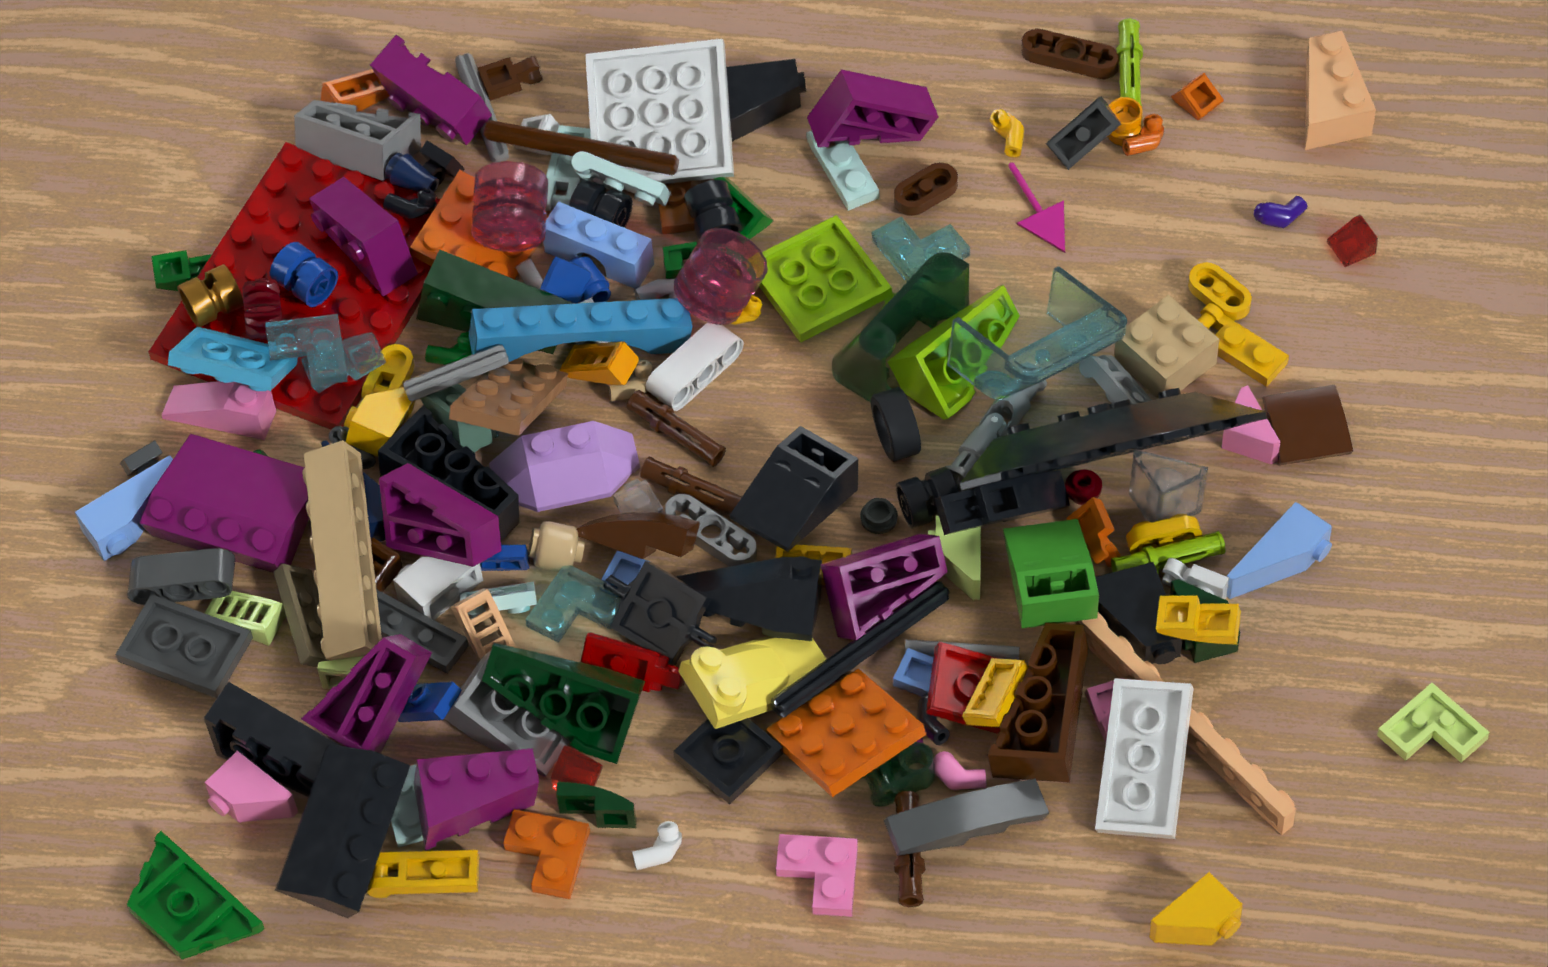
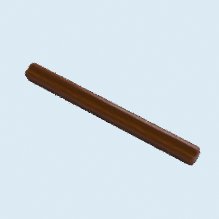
(570, 145)

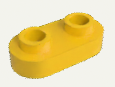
(1222, 292)
(1162, 532)

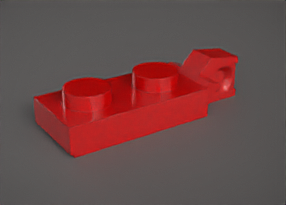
(631, 661)

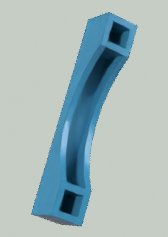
(651, 325)

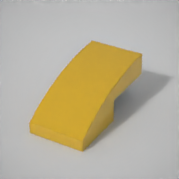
(1189, 620)

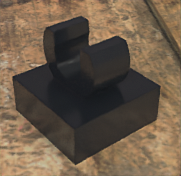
(439, 162)

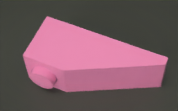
(222, 408)

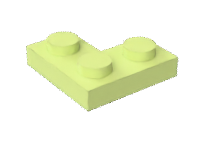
(1436, 717)

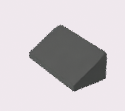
(1084, 133)

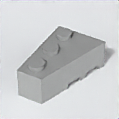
(356, 138)

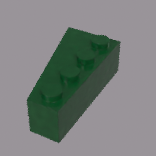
(459, 286)

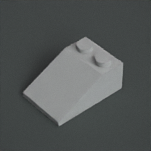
(501, 724)

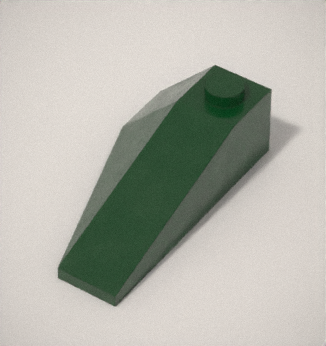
(574, 698)

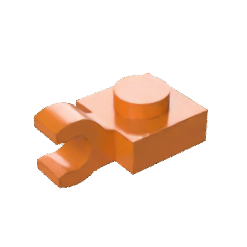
(1095, 529)

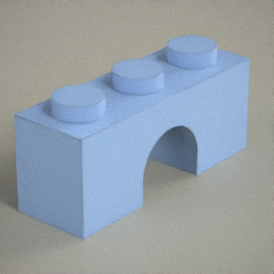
(621, 251)

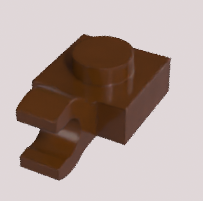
(504, 77)

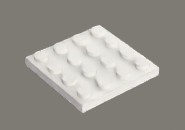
(666, 103)

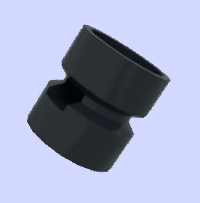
(608, 205)
(711, 207)
(918, 496)

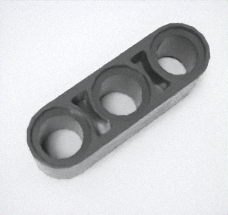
(182, 575)

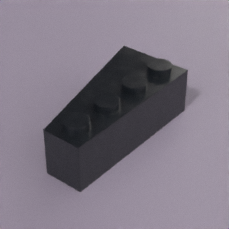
(439, 455)
(266, 737)

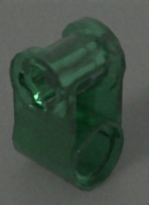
(898, 777)

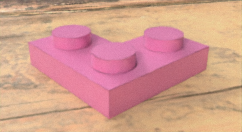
(827, 861)

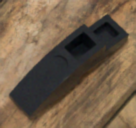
(1002, 501)

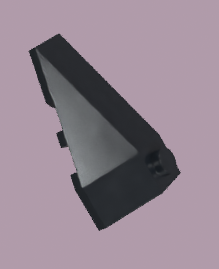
(771, 594)

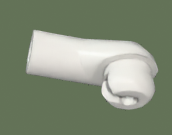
(663, 848)

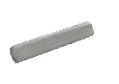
(456, 372)

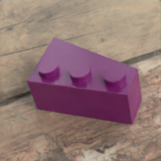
(422, 90)
(871, 108)
(364, 234)
(878, 580)

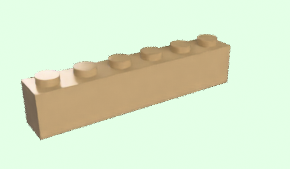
(342, 551)

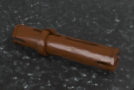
(643, 407)
(656, 472)
(909, 880)

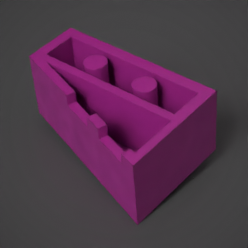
(435, 520)
(372, 696)
(471, 790)

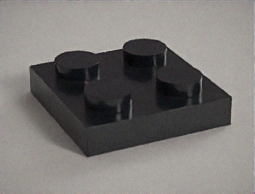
(728, 756)

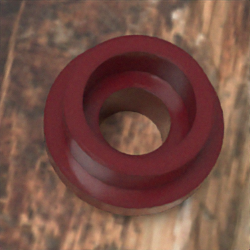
(1082, 494)

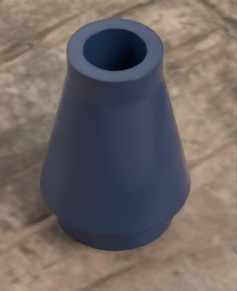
(409, 174)

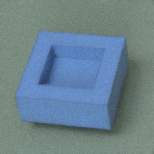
(624, 567)
(914, 673)

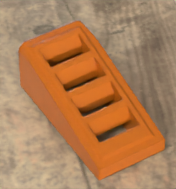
(339, 90)

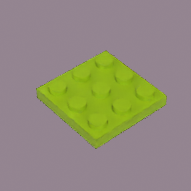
(821, 279)

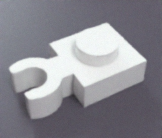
(1196, 576)

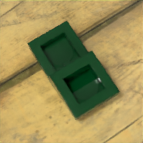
(609, 808)

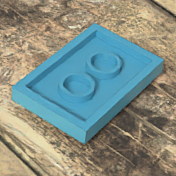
(229, 359)

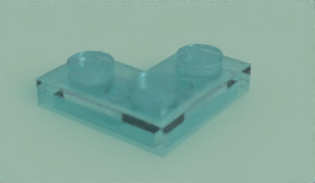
(909, 252)
(311, 337)
(567, 596)

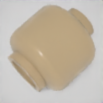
(555, 546)

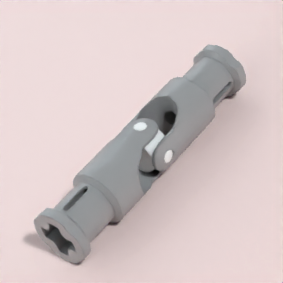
(992, 427)

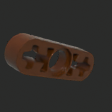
(1076, 65)

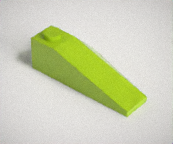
(923, 365)

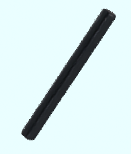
(860, 649)

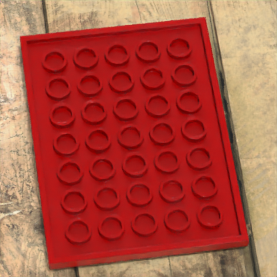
(270, 220)

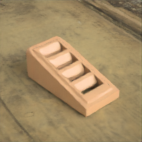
(468, 604)

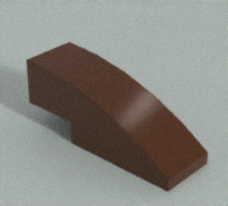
(643, 533)

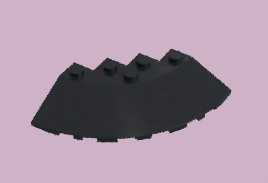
(1106, 433)

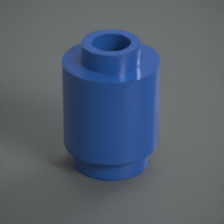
(598, 286)

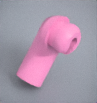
(955, 776)

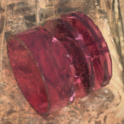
(509, 206)
(720, 276)

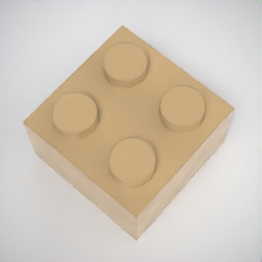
(1167, 347)

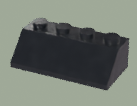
(342, 829)

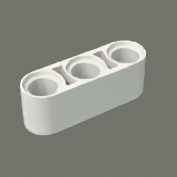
(694, 365)

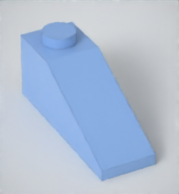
(114, 518)
(1282, 552)

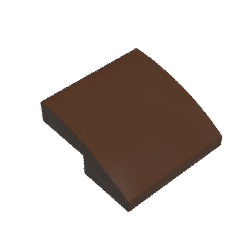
(1308, 424)

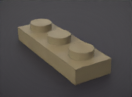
(300, 604)

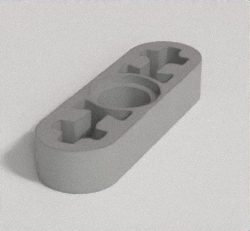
(715, 546)

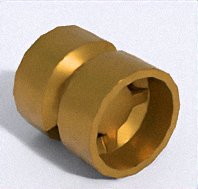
(211, 295)

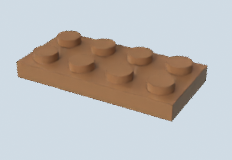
(509, 396)

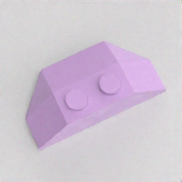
(567, 465)

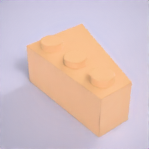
(1335, 94)

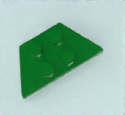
(187, 904)

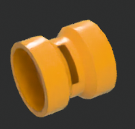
(1130, 115)

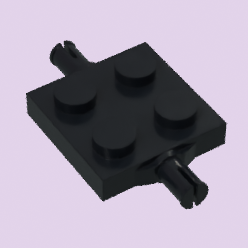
(660, 612)

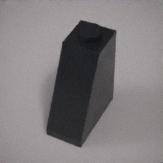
(762, 94)
(1131, 609)

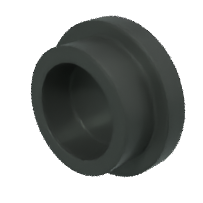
(878, 516)

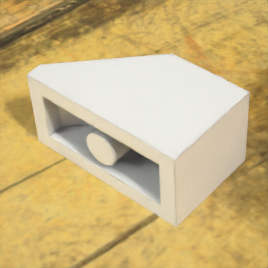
(435, 584)

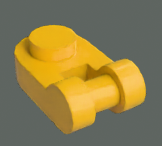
(397, 369)

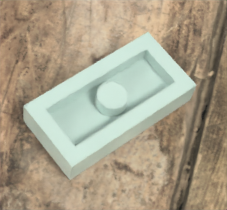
(515, 598)
(406, 816)

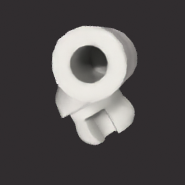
(530, 274)

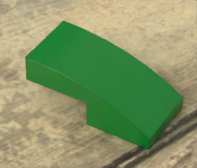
(176, 268)

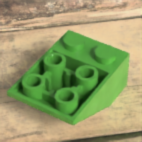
(1051, 573)

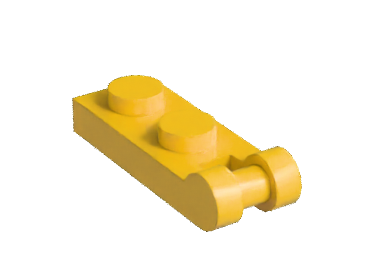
(1243, 347)
(425, 873)

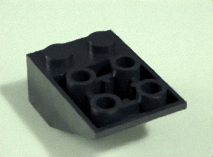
(797, 489)

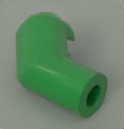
(445, 355)

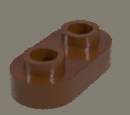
(923, 189)

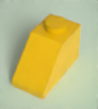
(377, 419)
(1198, 915)

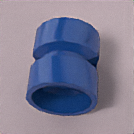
(304, 274)

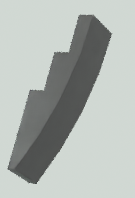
(965, 816)

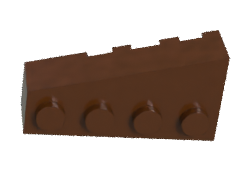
(1043, 720)

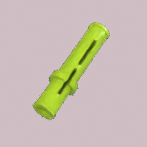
(1130, 54)
(1184, 551)

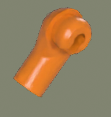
(1149, 136)

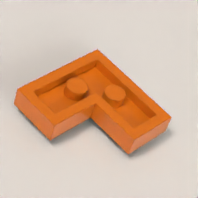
(556, 843)

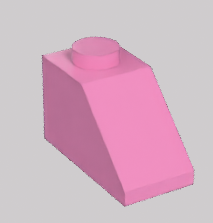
(248, 792)

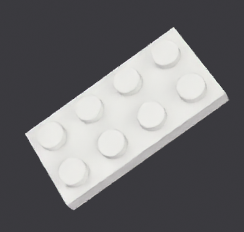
(1144, 758)

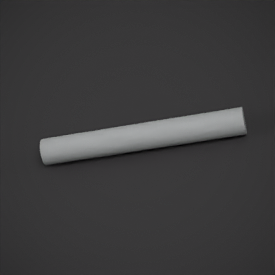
(997, 651)

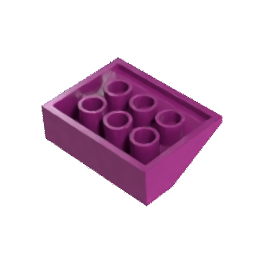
(230, 502)

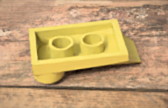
(746, 676)

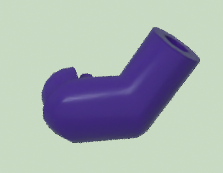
(1280, 215)

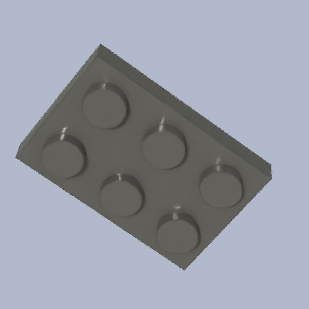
(184, 646)

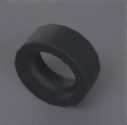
(895, 424)

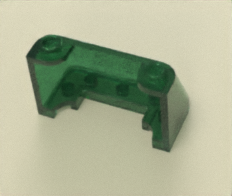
(927, 295)

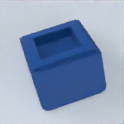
(566, 280)

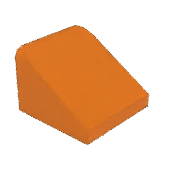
(1198, 97)

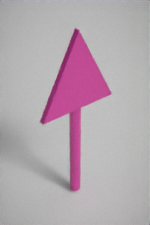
(1046, 223)

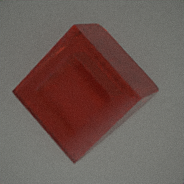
(1353, 241)
(575, 768)

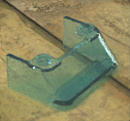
(1088, 328)

